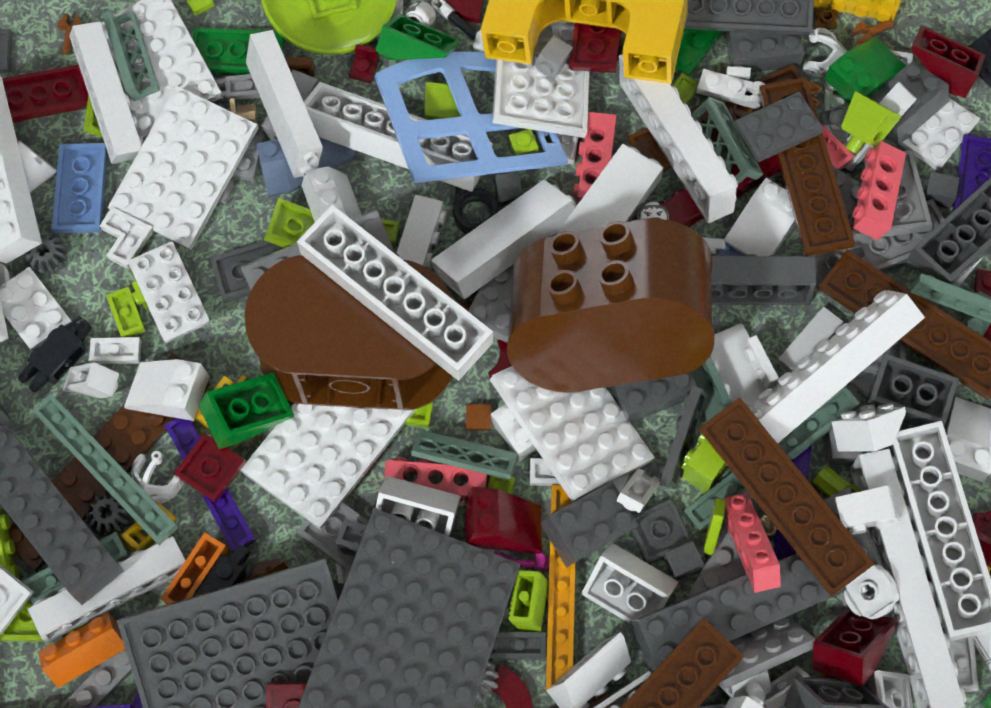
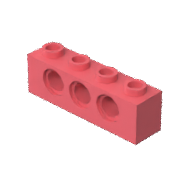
(598, 126)
(878, 190)
(425, 469)
(751, 543)

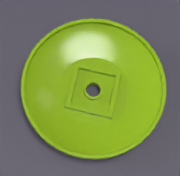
(329, 25)

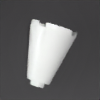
(35, 167)

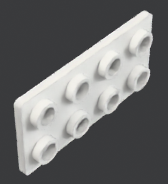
(169, 292)
(742, 364)

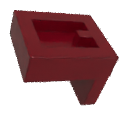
(364, 63)

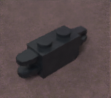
(56, 354)
(226, 572)

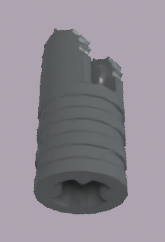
(835, 116)

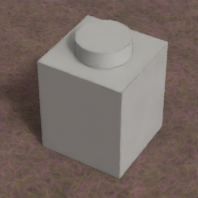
(553, 57)

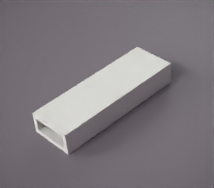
(283, 103)
(617, 191)
(502, 238)

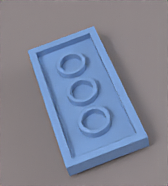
(79, 188)

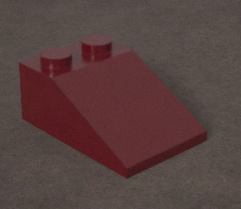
(948, 60)
(502, 521)
(852, 646)

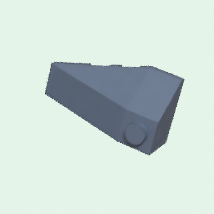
(278, 174)

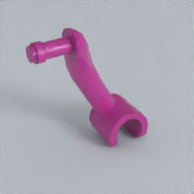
(539, 563)

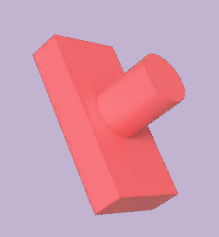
(838, 153)

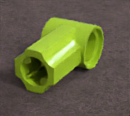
(832, 483)

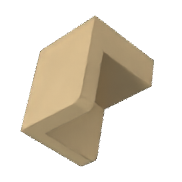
(246, 111)

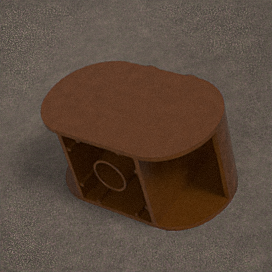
(611, 306)
(334, 347)

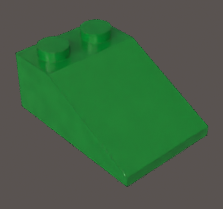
(409, 40)
(863, 69)
(244, 409)

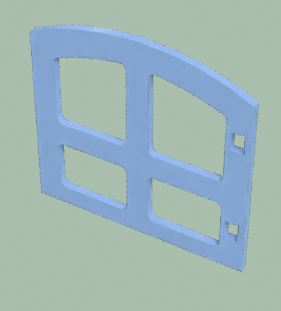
(469, 122)

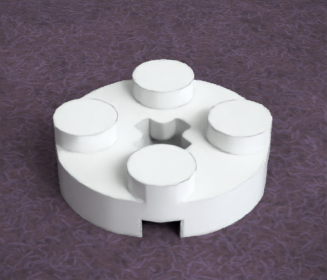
(885, 593)

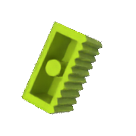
(528, 601)

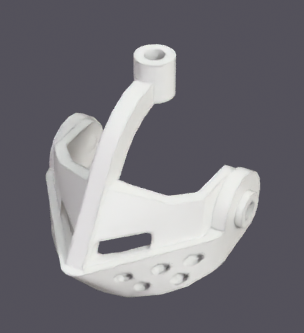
(823, 35)
(164, 493)

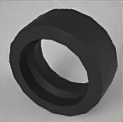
(466, 197)

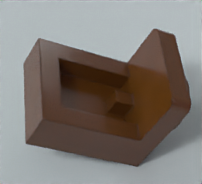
(301, 64)

